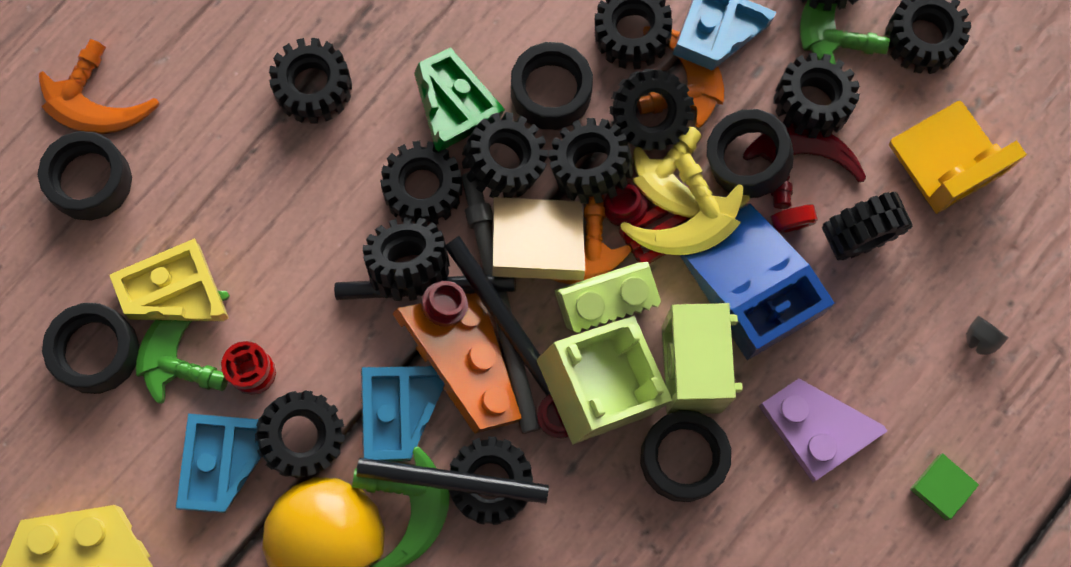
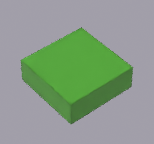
(944, 487)

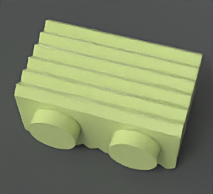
(608, 297)

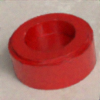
(794, 218)

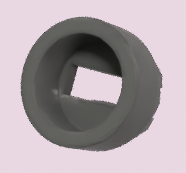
(984, 336)

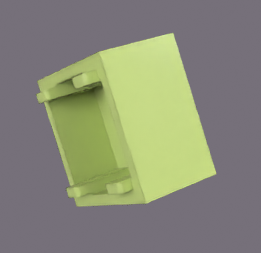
(699, 357)
(603, 379)

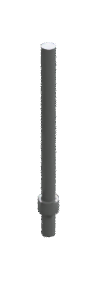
(480, 218)

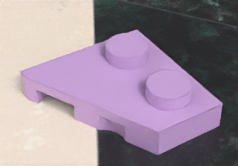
(818, 427)

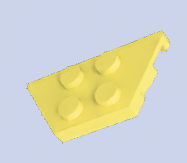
(77, 540)

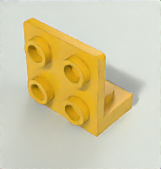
(952, 156)

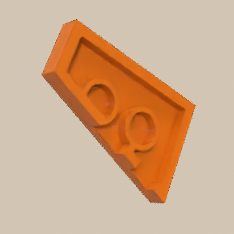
(467, 363)

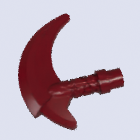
(827, 147)

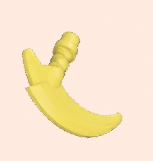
(659, 183)
(705, 229)

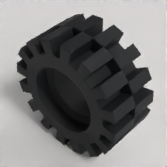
(635, 49)
(921, 53)
(303, 58)
(825, 77)
(677, 115)
(516, 137)
(585, 141)
(417, 159)
(867, 225)
(403, 241)
(328, 434)
(497, 452)

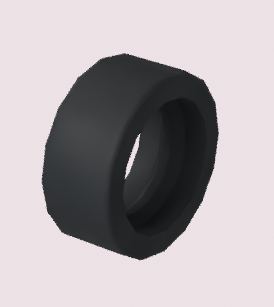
(551, 55)
(750, 122)
(67, 149)
(69, 322)
(720, 456)

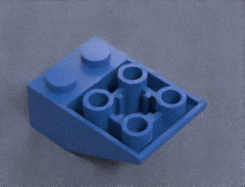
(762, 282)

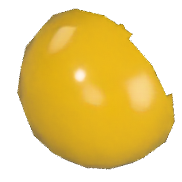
(323, 526)

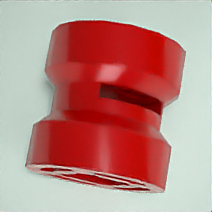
(256, 374)

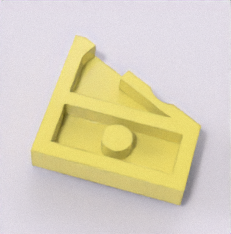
(170, 287)

